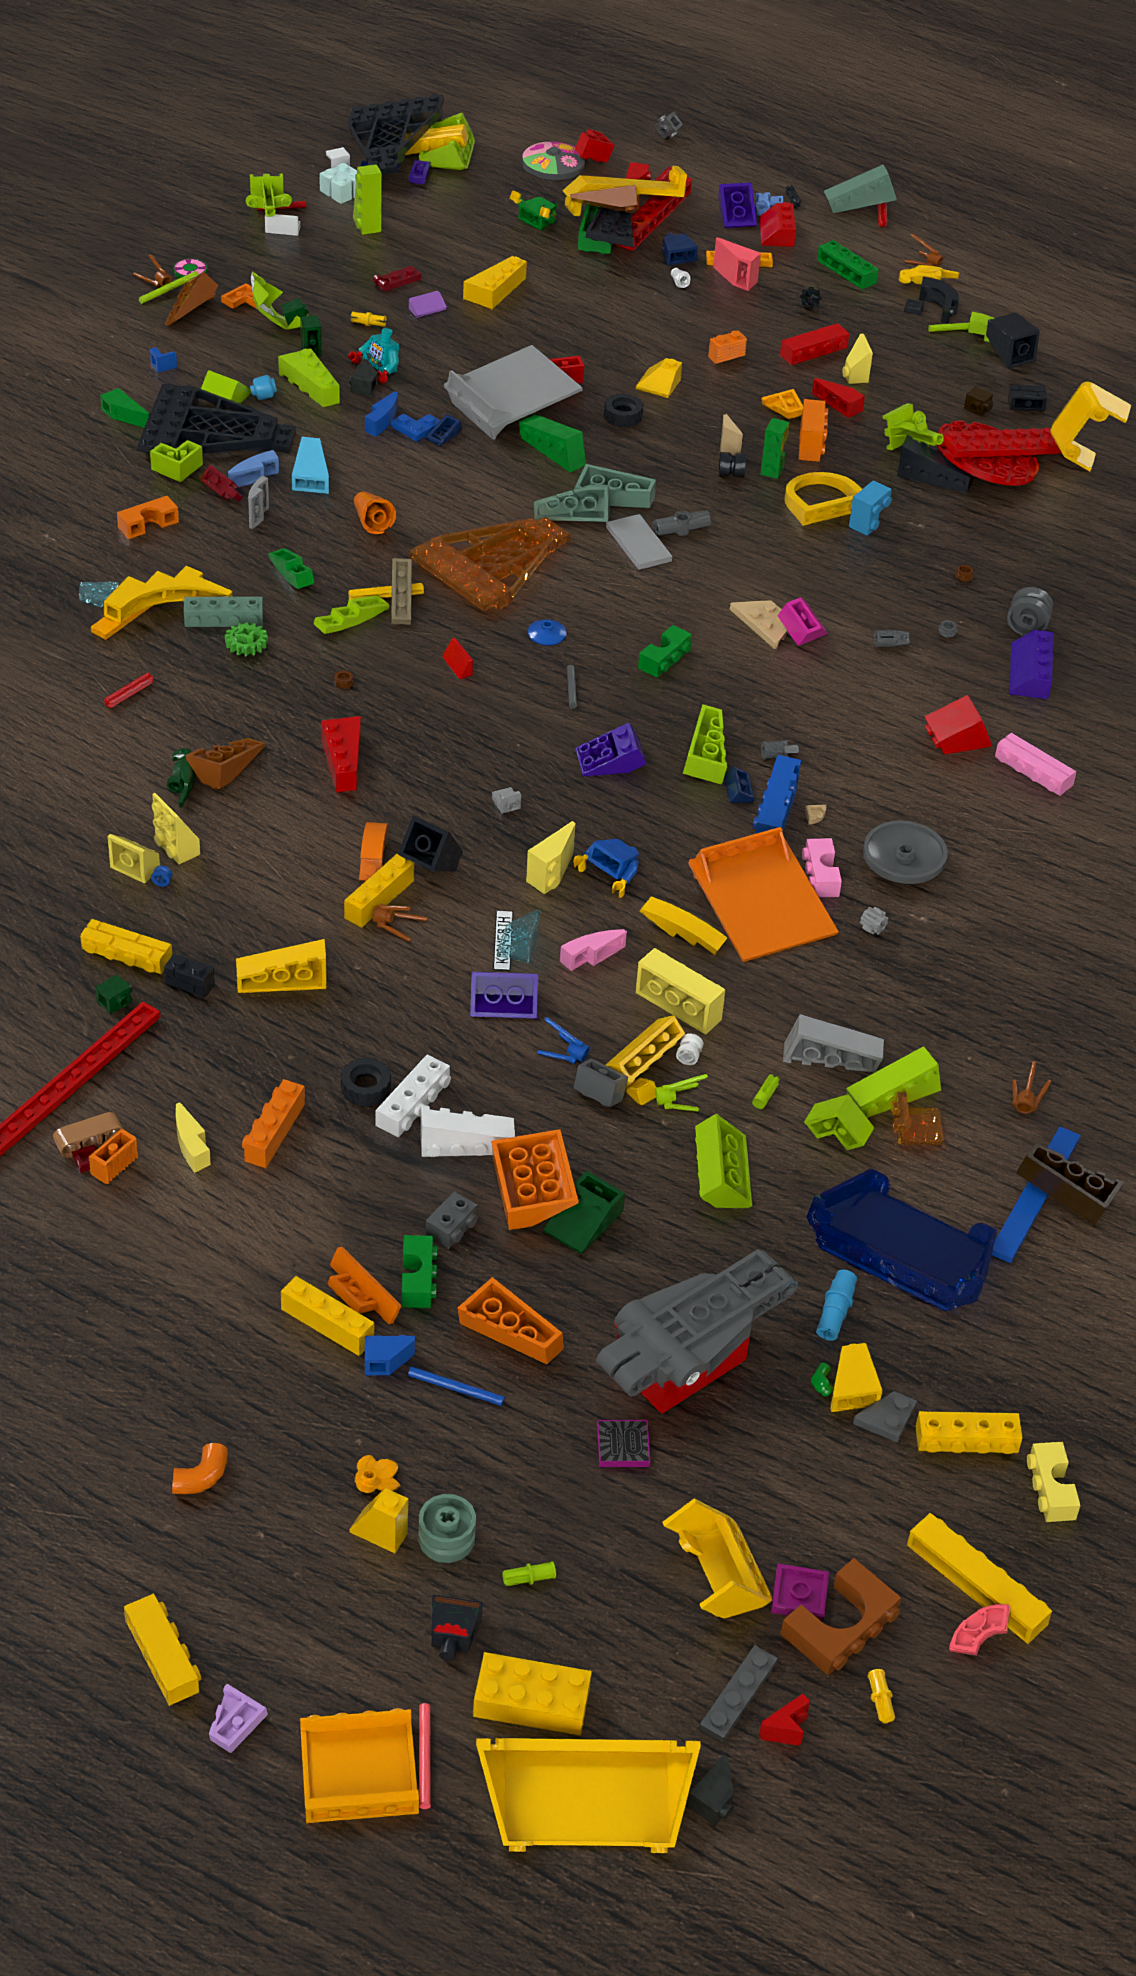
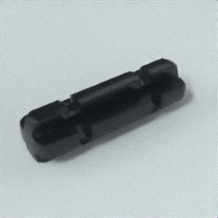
(793, 196)

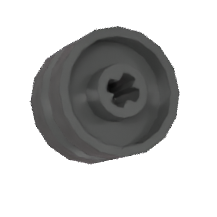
(1030, 610)

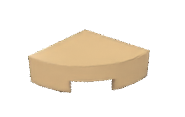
(815, 813)

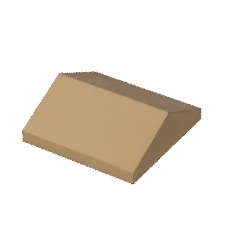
(731, 436)

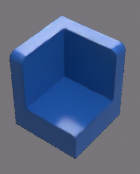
(162, 362)

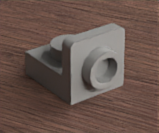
(507, 800)

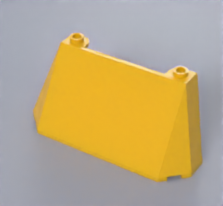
(588, 1790)

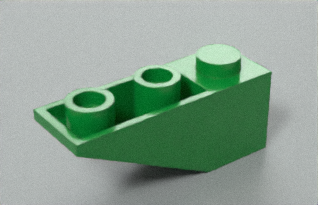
(123, 408)

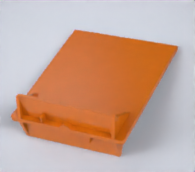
(761, 894)

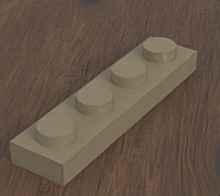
(401, 591)

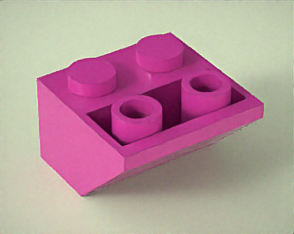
(801, 621)

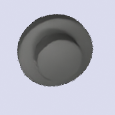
(947, 629)

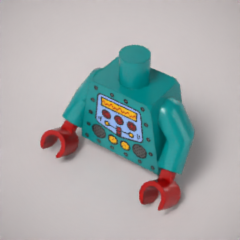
(381, 353)

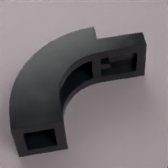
(941, 294)

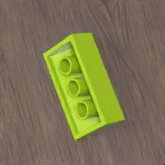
(723, 1164)

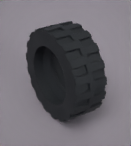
(621, 418)
(370, 1095)

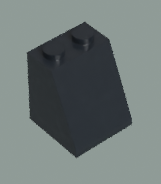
(1013, 339)
(430, 846)

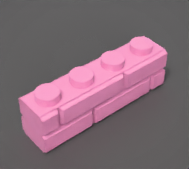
(1035, 764)

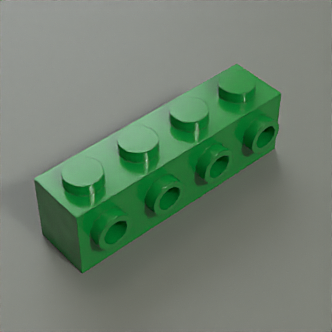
(847, 264)

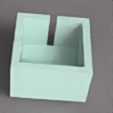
(339, 182)

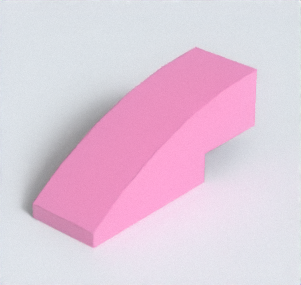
(592, 948)

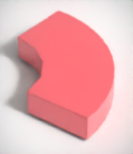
(979, 1627)

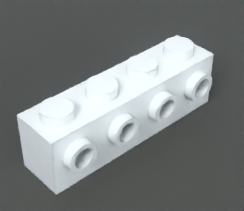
(417, 1089)

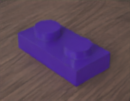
(419, 172)

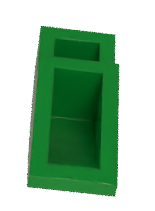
(292, 568)

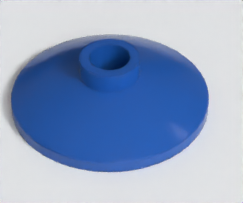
(547, 632)

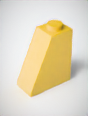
(855, 1380)
(383, 1521)

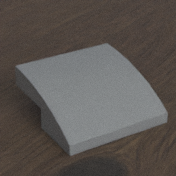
(258, 501)

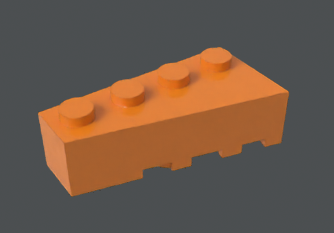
(510, 1321)

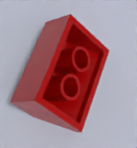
(778, 225)

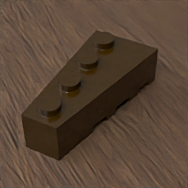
(1069, 1182)

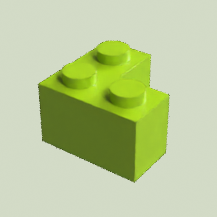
(177, 462)
(841, 1118)

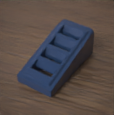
(448, 421)

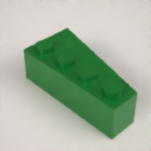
(554, 440)

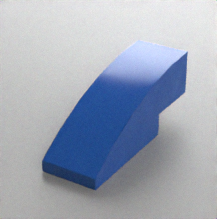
(381, 414)

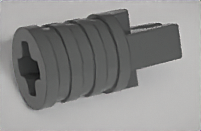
(890, 638)
(781, 747)

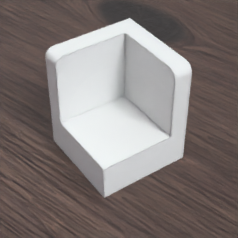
(338, 156)

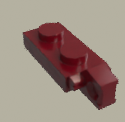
(220, 483)

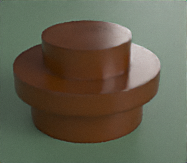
(964, 573)

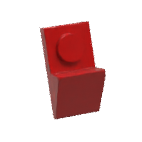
(784, 1723)

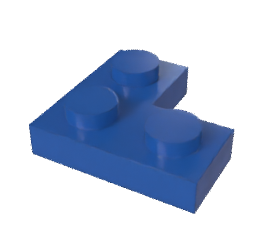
(414, 429)

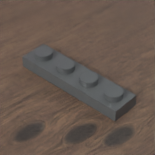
(738, 1694)

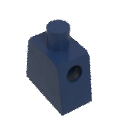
(679, 249)

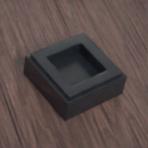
(914, 306)

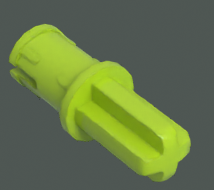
(529, 1574)

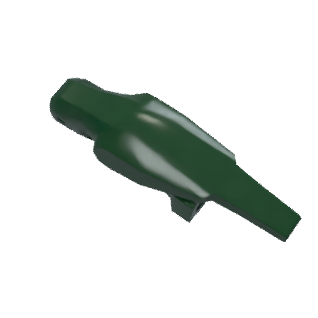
(182, 777)

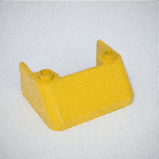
(1086, 403)
(724, 1558)

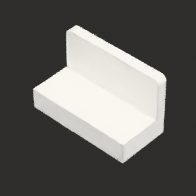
(282, 224)

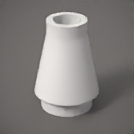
(681, 278)

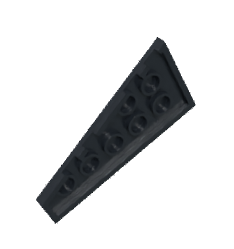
(611, 227)

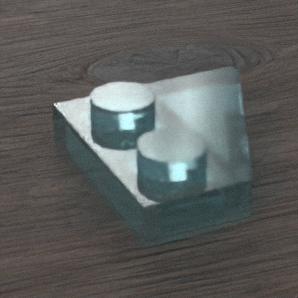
(96, 591)

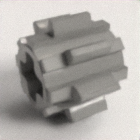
(874, 920)

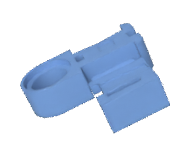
(765, 201)

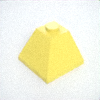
(858, 362)

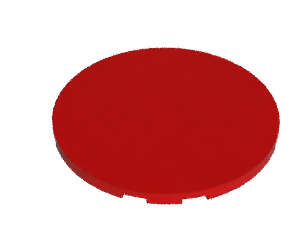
(996, 469)

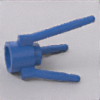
(576, 1049)

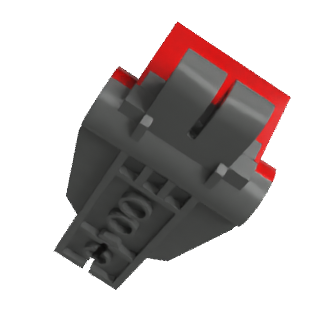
(692, 1330)

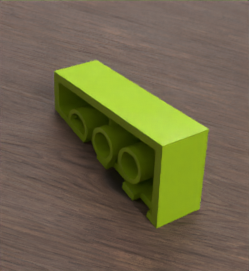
(311, 376)

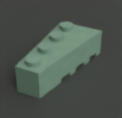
(861, 191)
(624, 488)

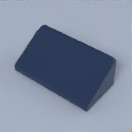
(738, 786)

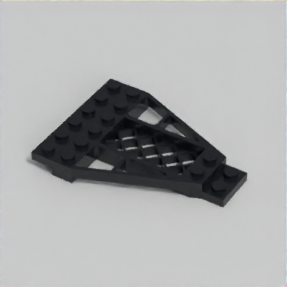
(391, 128)
(177, 410)

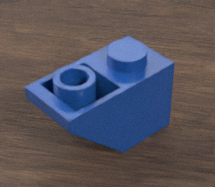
(387, 1353)

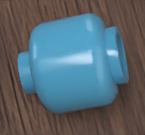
(263, 387)

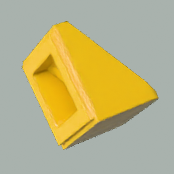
(641, 1090)

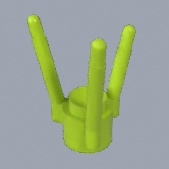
(667, 1093)

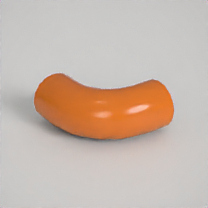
(205, 1474)

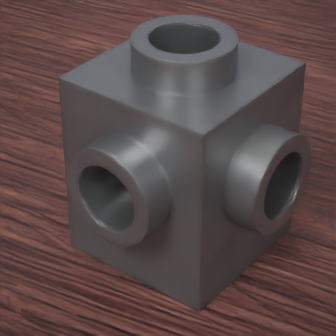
(668, 125)

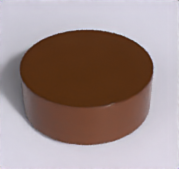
(343, 679)

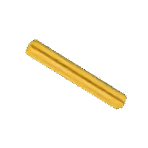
(383, 592)

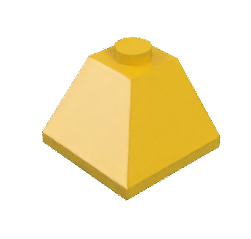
(661, 378)

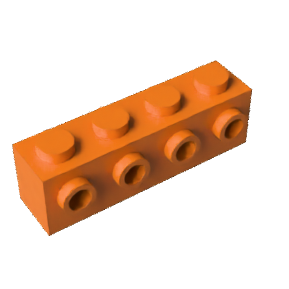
(273, 1123)

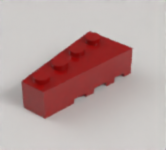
(342, 748)

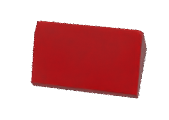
(458, 659)

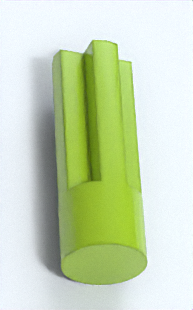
(765, 1092)

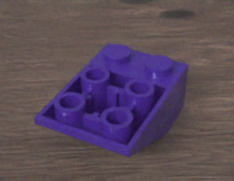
(612, 753)

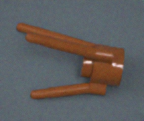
(933, 259)
(161, 276)
(385, 914)
(1025, 1100)

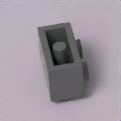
(600, 1082)
(451, 1220)

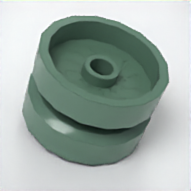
(447, 1528)

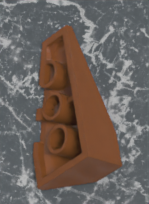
(223, 763)

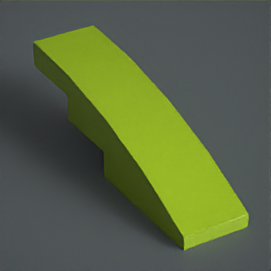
(355, 612)

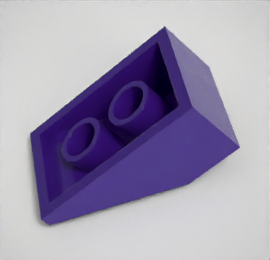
(737, 205)

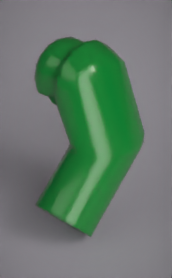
(820, 1381)

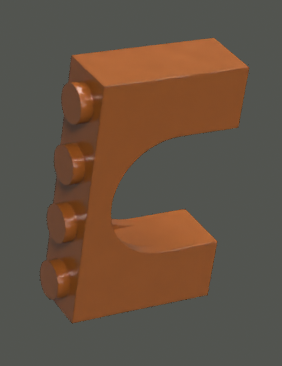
(832, 1646)

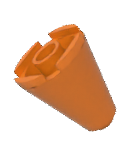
(374, 512)

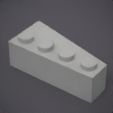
(832, 1045)

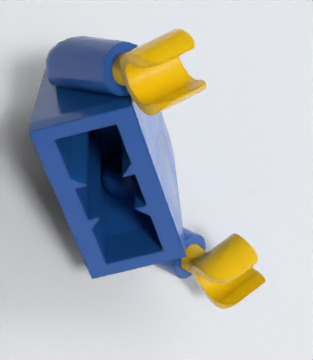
(612, 857)

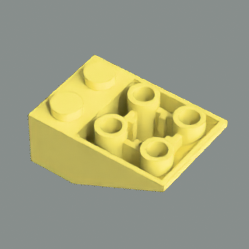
(173, 833)

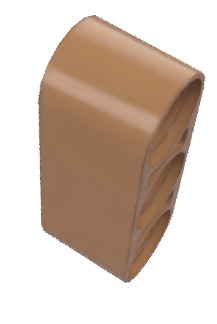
(86, 1133)

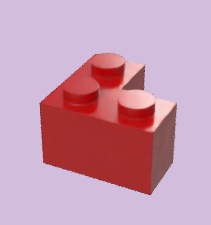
(594, 146)

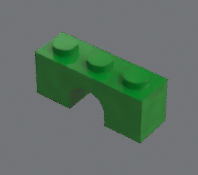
(773, 454)
(674, 645)
(418, 1286)

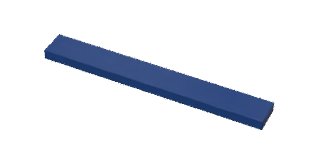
(1030, 1203)

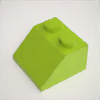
(225, 387)

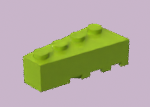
(368, 199)
(707, 749)
(913, 1074)

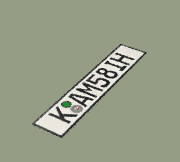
(502, 918)

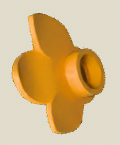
(376, 1474)

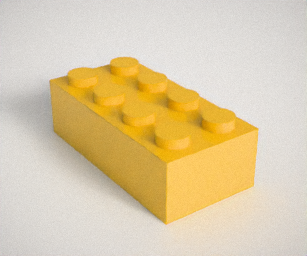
(532, 1694)

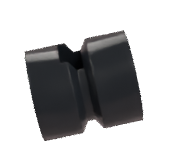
(732, 464)

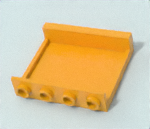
(358, 1766)

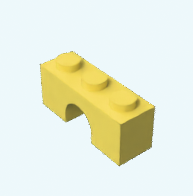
(1055, 1499)

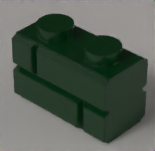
(311, 334)

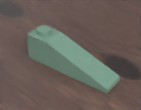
(579, 504)

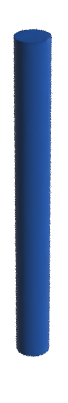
(456, 1386)

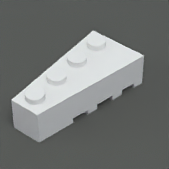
(462, 1133)

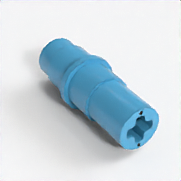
(837, 1302)

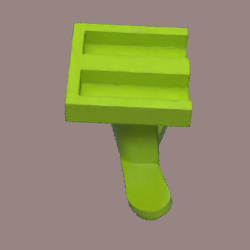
(267, 193)
(906, 422)

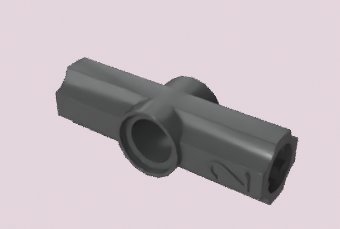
(682, 523)

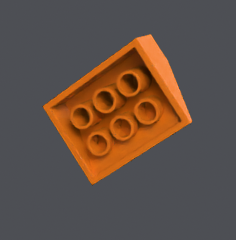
(533, 1177)

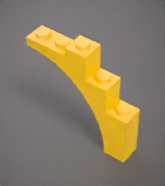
(160, 588)

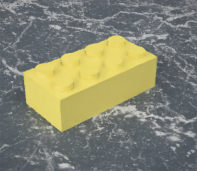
(680, 991)

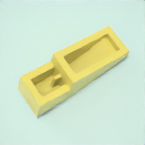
(191, 1139)

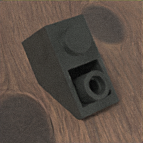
(364, 379)

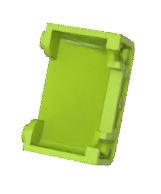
(452, 155)

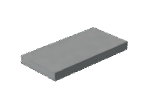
(639, 541)

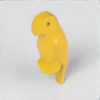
(916, 274)

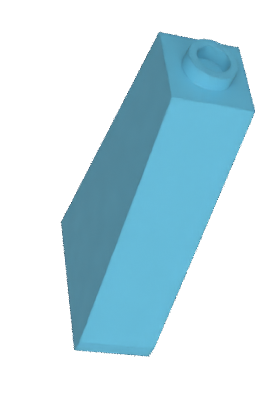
(310, 468)

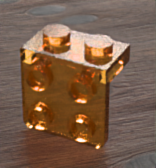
(916, 1125)

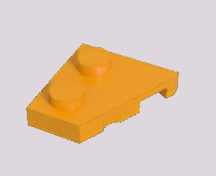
(784, 403)

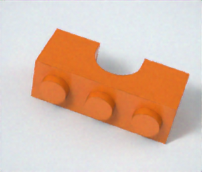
(160, 511)

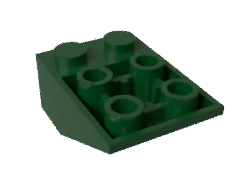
(596, 1210)

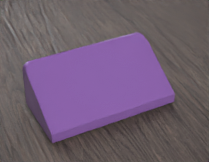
(427, 304)

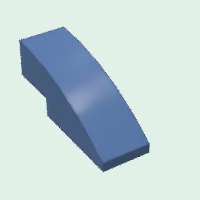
(254, 467)

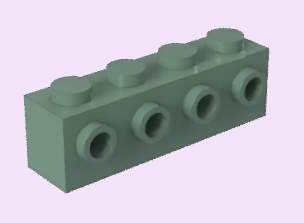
(222, 611)

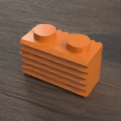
(727, 347)
(113, 1156)

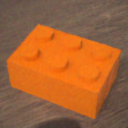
(813, 430)

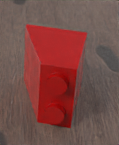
(957, 727)

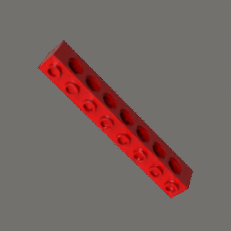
(653, 213)

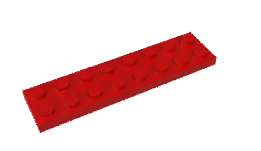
(1000, 442)

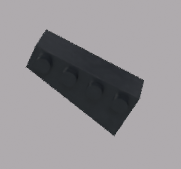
(930, 466)

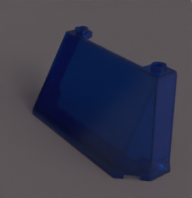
(901, 1242)

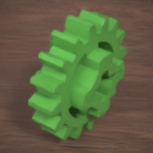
(246, 639)

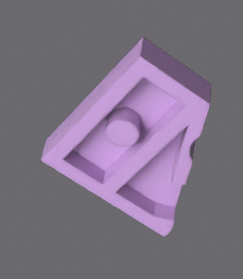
(235, 1719)

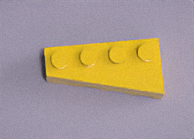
(495, 282)
(284, 969)

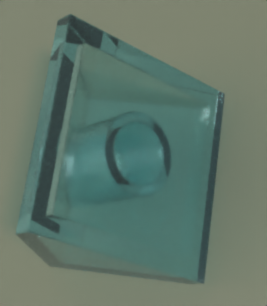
(520, 937)

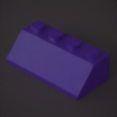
(1032, 665)

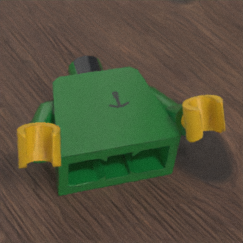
(535, 211)

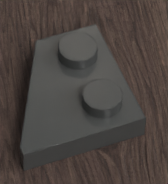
(887, 1416)

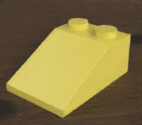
(550, 859)

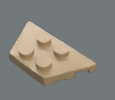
(761, 618)

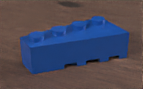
(779, 795)

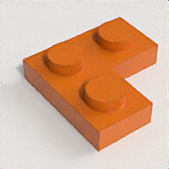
(239, 296)

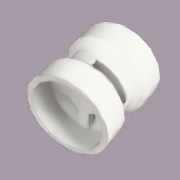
(689, 1049)

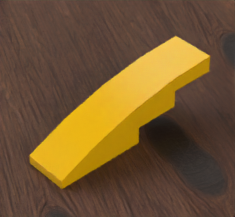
(678, 921)

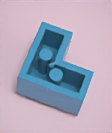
(867, 506)

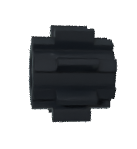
(810, 297)

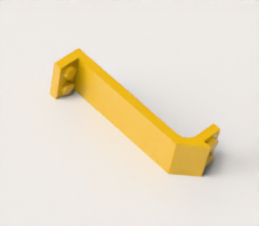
(675, 187)

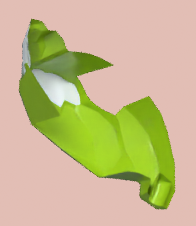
(263, 296)

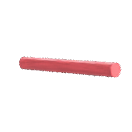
(424, 1757)

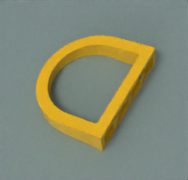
(822, 511)

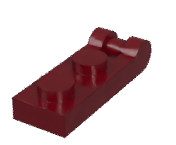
(397, 278)

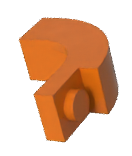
(372, 850)

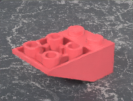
(736, 263)

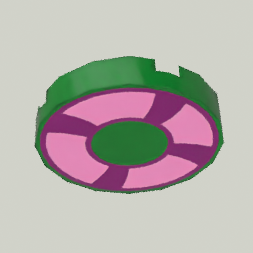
(188, 266)

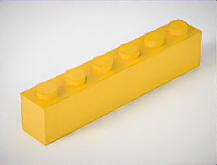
(978, 1576)

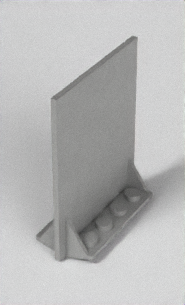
(509, 389)

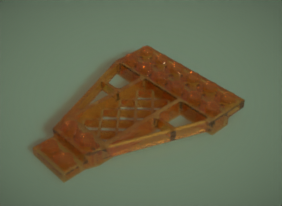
(482, 582)

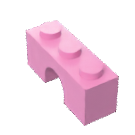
(819, 866)

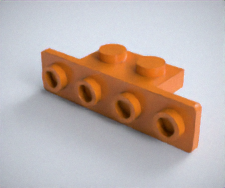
(361, 1289)

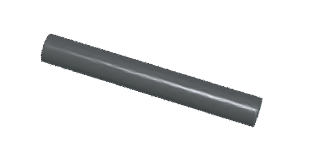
(571, 686)

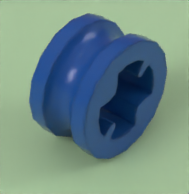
(158, 879)

